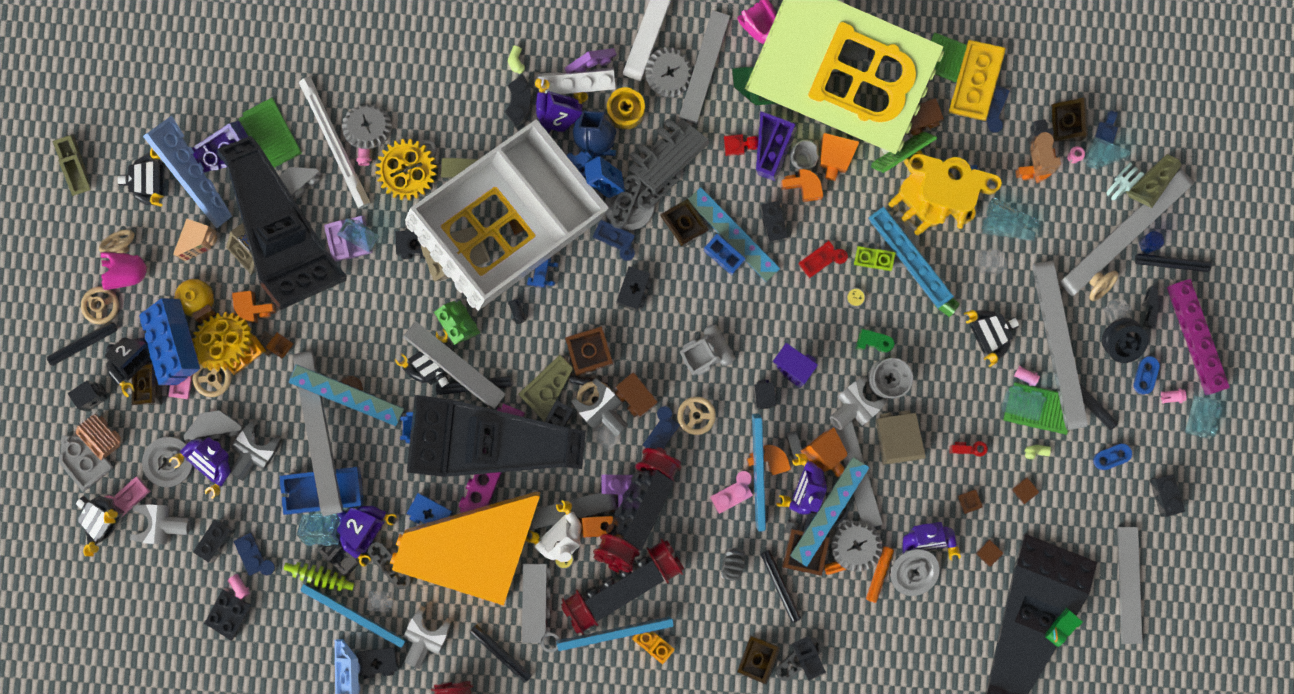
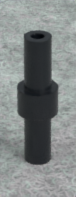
(581, 381)

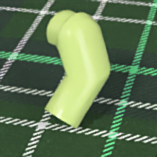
(514, 61)
(1031, 451)

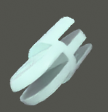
(1123, 182)

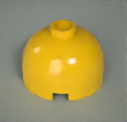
(194, 295)

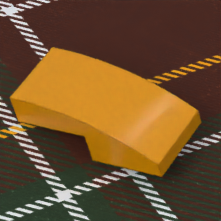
(256, 350)
(654, 645)

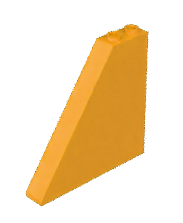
(469, 550)

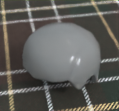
(804, 155)

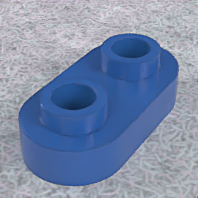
(1147, 376)
(1112, 457)

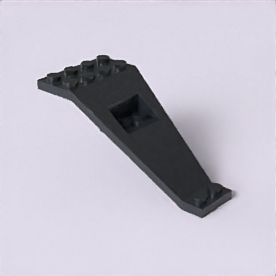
(292, 258)
(451, 435)
(1042, 585)

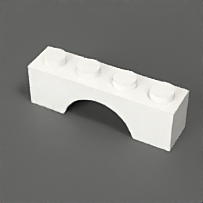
(586, 81)

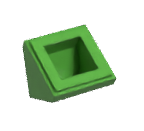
(949, 307)

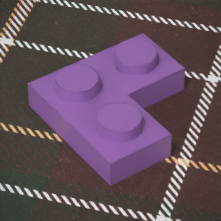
(591, 59)
(616, 485)

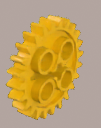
(411, 185)
(222, 335)

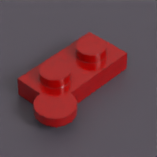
(822, 258)

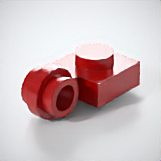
(735, 146)
(961, 448)

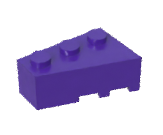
(773, 144)
(795, 365)

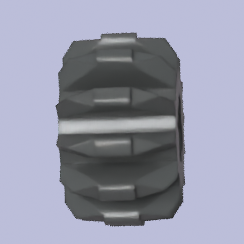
(733, 564)

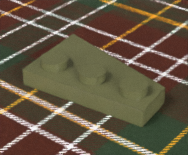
(1155, 181)
(546, 387)

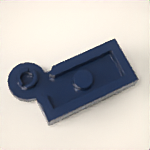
(994, 123)
(616, 238)
(663, 431)
(252, 556)

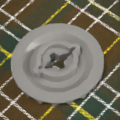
(657, 66)
(356, 132)
(637, 217)
(154, 460)
(854, 559)
(914, 583)

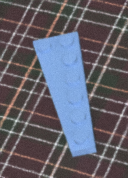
(172, 149)

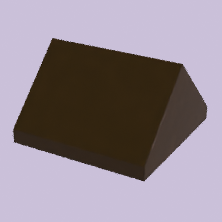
(1070, 120)
(684, 223)
(146, 387)
(758, 659)

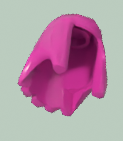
(758, 20)
(123, 270)

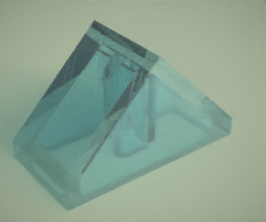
(358, 234)

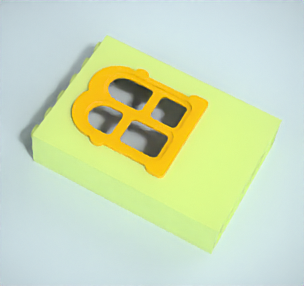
(806, 49)

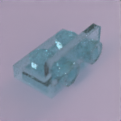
(1023, 403)
(1203, 418)
(318, 529)

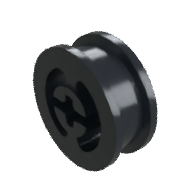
(1130, 346)

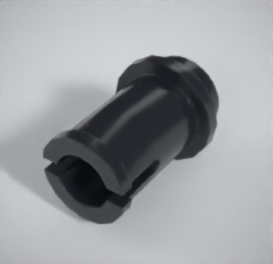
(517, 311)

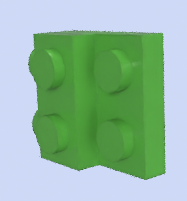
(457, 322)

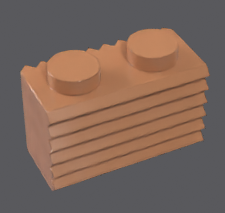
(98, 436)

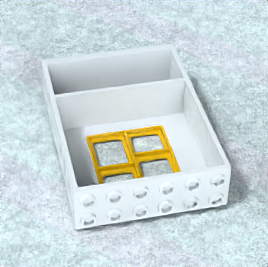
(538, 190)

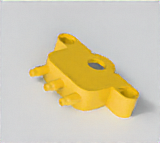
(909, 194)
(949, 194)

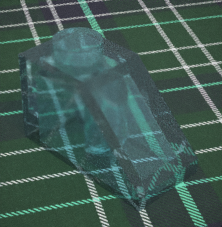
(1103, 154)

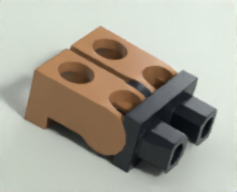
(1041, 149)

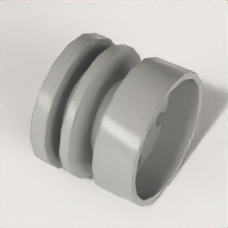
(900, 373)

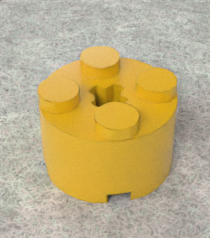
(633, 101)

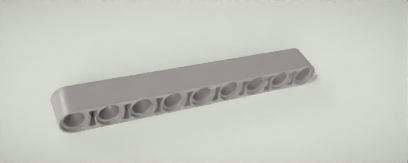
(1124, 235)
(1059, 345)
(319, 442)

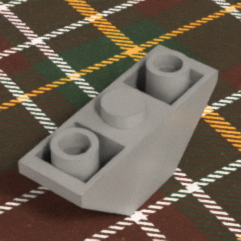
(299, 179)
(213, 425)

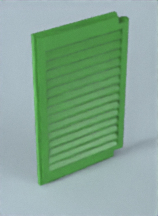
(952, 59)
(270, 132)
(909, 148)
(1051, 415)

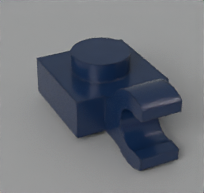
(1106, 130)

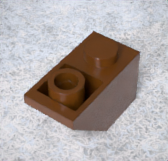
(927, 117)

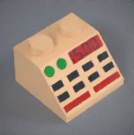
(194, 240)

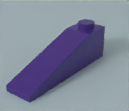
(206, 150)

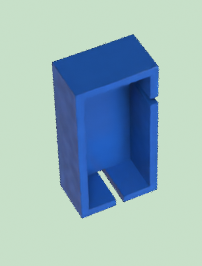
(169, 341)
(304, 495)

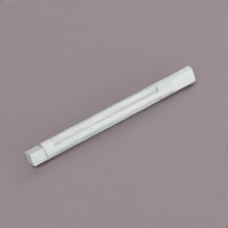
(334, 142)

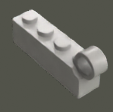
(535, 605)

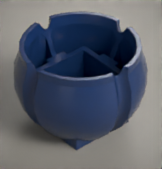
(594, 139)

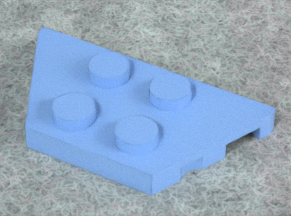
(346, 669)

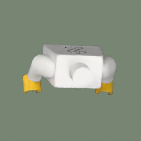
(561, 538)

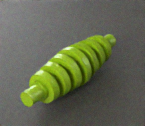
(318, 576)

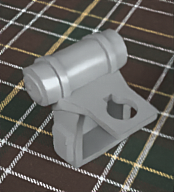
(707, 351)

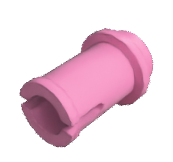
(1080, 154)
(363, 157)
(1027, 376)
(1173, 396)
(238, 586)

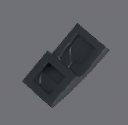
(1152, 302)
(339, 558)
(808, 658)

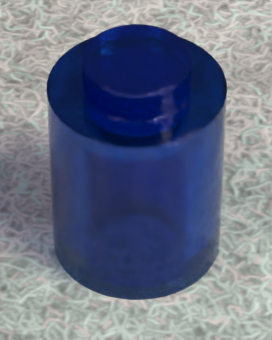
(1151, 242)

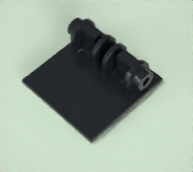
(228, 615)

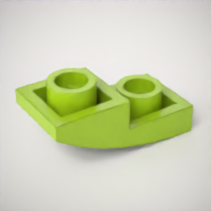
(874, 258)

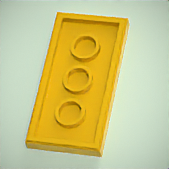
(977, 80)

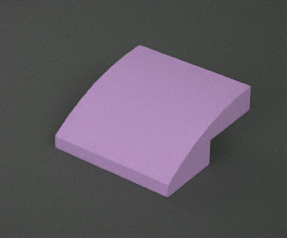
(340, 248)

